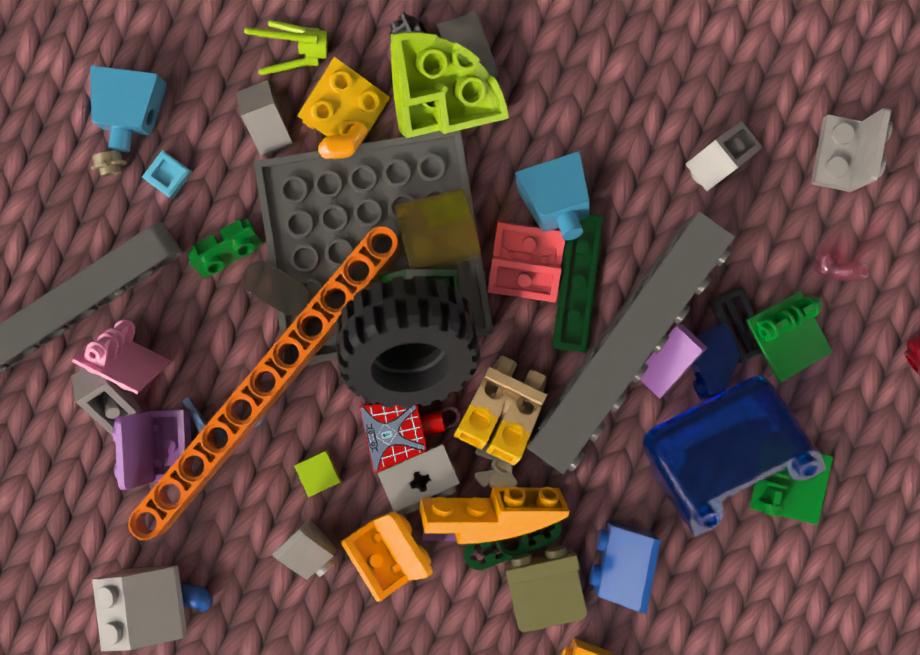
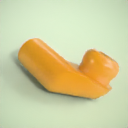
(344, 144)

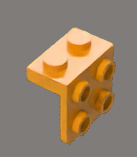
(387, 554)

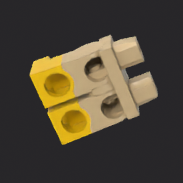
(504, 398)

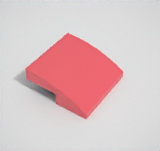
(526, 261)

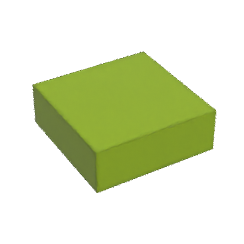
(317, 473)

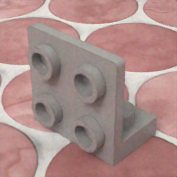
(851, 151)

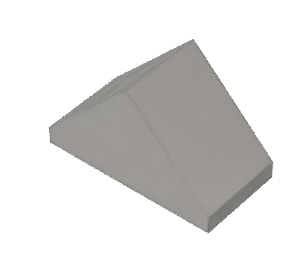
(263, 118)

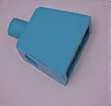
(125, 103)
(556, 194)

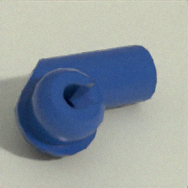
(196, 597)

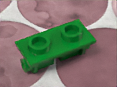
(211, 257)

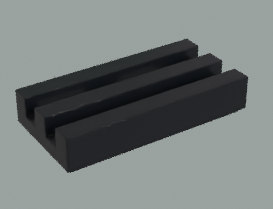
(748, 311)

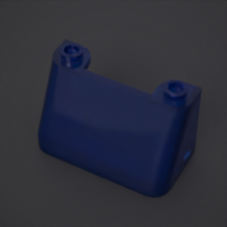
(726, 449)

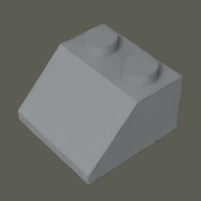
(139, 608)

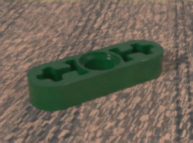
(525, 546)

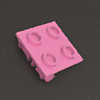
(121, 359)

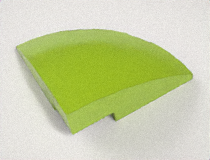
(441, 86)

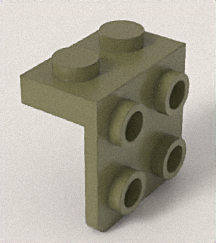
(546, 589)

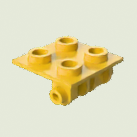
(341, 100)

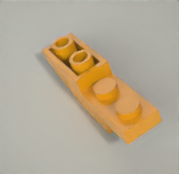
(500, 517)

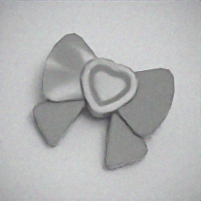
(500, 475)

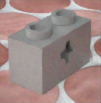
(399, 477)

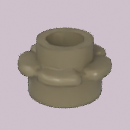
(108, 163)

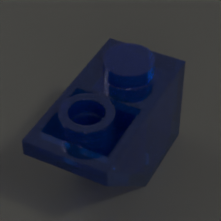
(717, 362)

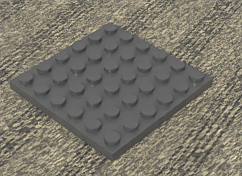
(325, 207)

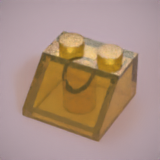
(438, 230)

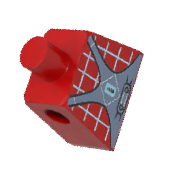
(397, 432)

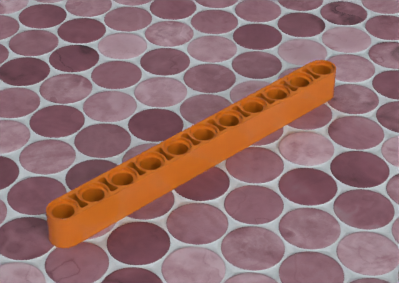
(203, 445)

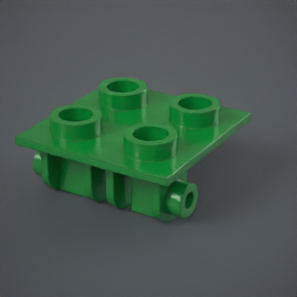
(790, 335)
(792, 498)

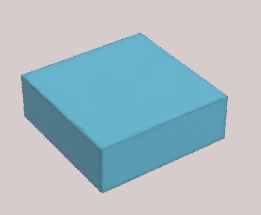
(167, 174)

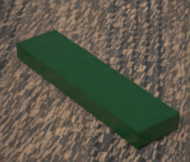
(578, 287)

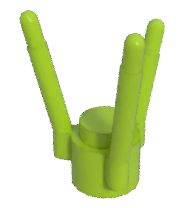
(311, 42)

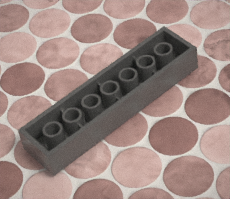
(629, 341)

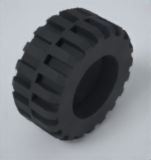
(400, 313)

